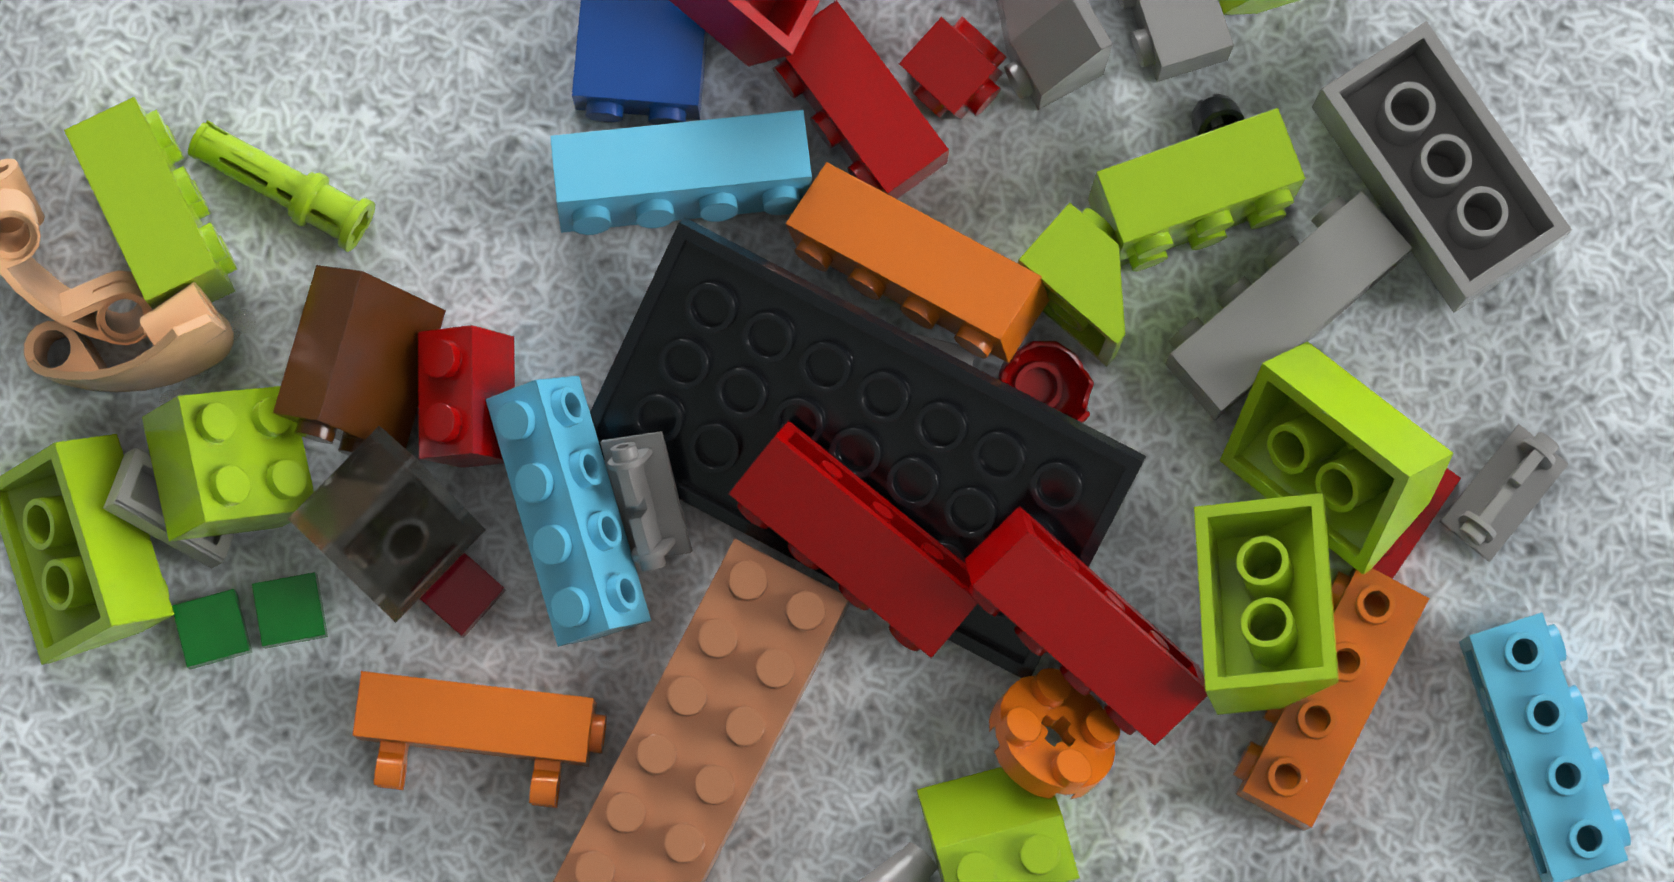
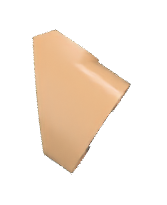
(77, 308)
(185, 337)

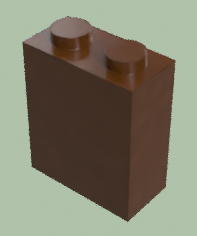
(355, 359)

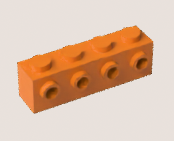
(916, 263)
(1315, 735)

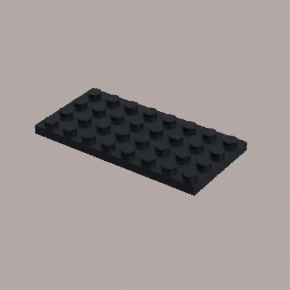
(743, 346)

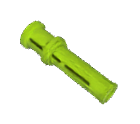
(305, 196)

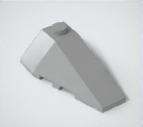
(1052, 47)

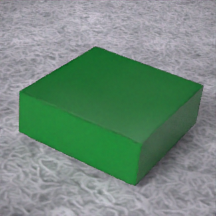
(289, 610)
(212, 629)

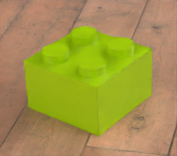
(226, 463)

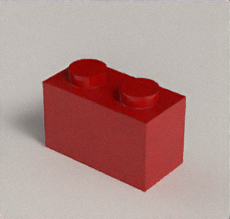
(454, 378)

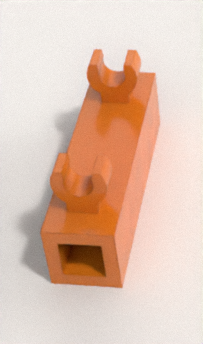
(478, 721)

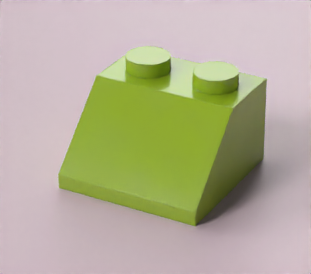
(1081, 279)
(996, 831)

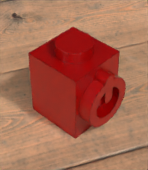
(955, 69)

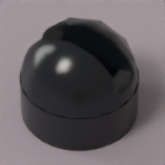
(1212, 107)

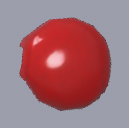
(1051, 376)

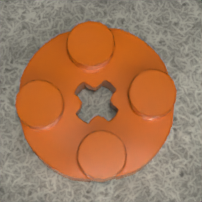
(1079, 720)

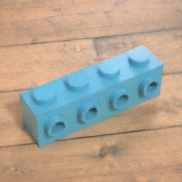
(681, 171)
(568, 509)
(1545, 749)

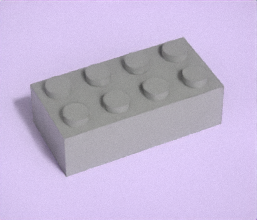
(1440, 166)

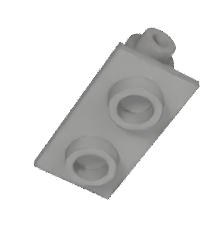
(1505, 491)
(647, 498)

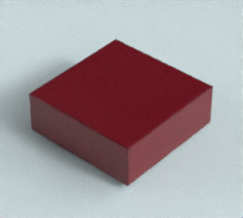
(463, 594)

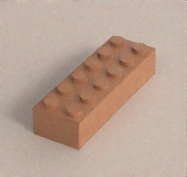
(708, 725)

